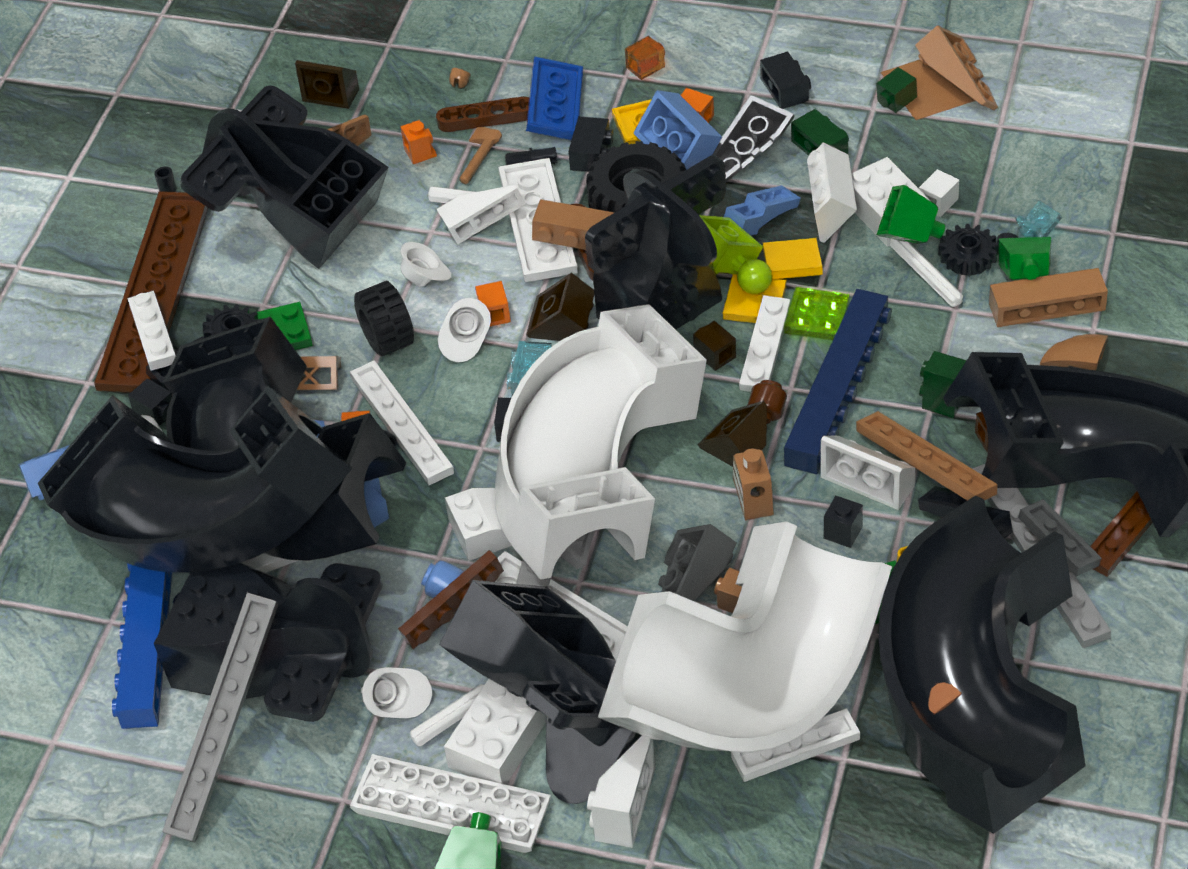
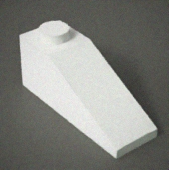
(478, 210)

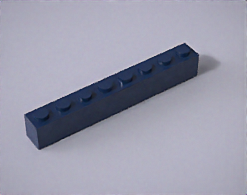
(837, 379)

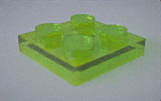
(816, 313)

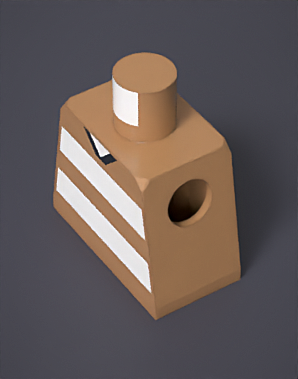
(751, 472)

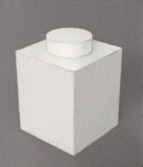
(941, 190)

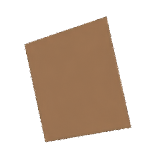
(933, 91)

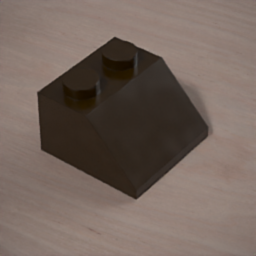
(561, 309)

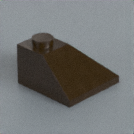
(327, 84)
(737, 432)

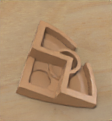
(1079, 351)

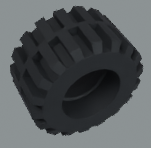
(384, 318)

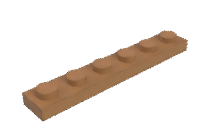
(926, 457)

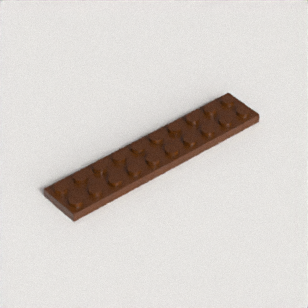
(160, 268)

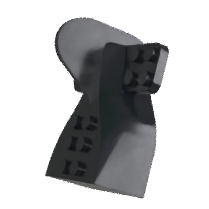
(301, 176)
(659, 245)
(309, 646)
(556, 662)

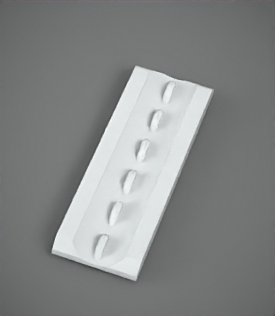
(443, 799)

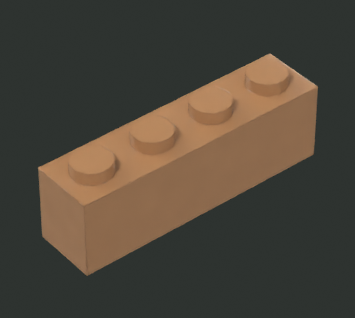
(564, 223)
(1048, 297)

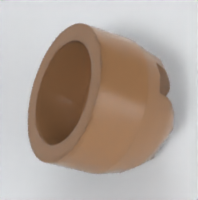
(459, 76)

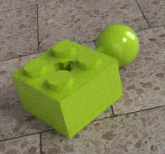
(738, 254)

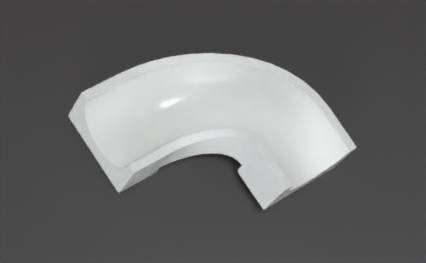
(573, 424)
(755, 673)

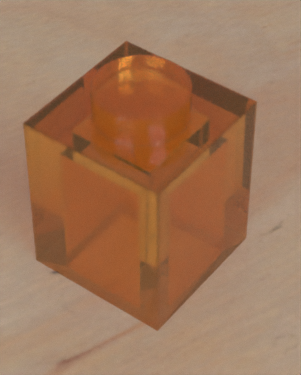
(645, 57)

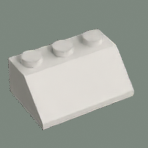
(831, 189)
(866, 471)

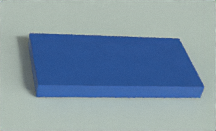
(554, 98)

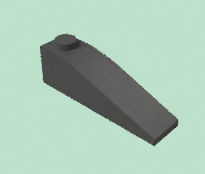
(696, 560)

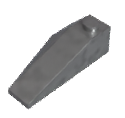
(751, 133)

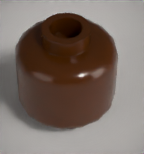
(773, 395)

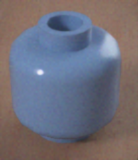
(439, 577)

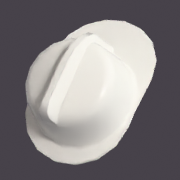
(422, 264)
(464, 329)
(396, 692)

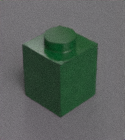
(896, 90)

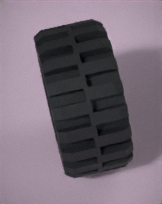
(606, 174)

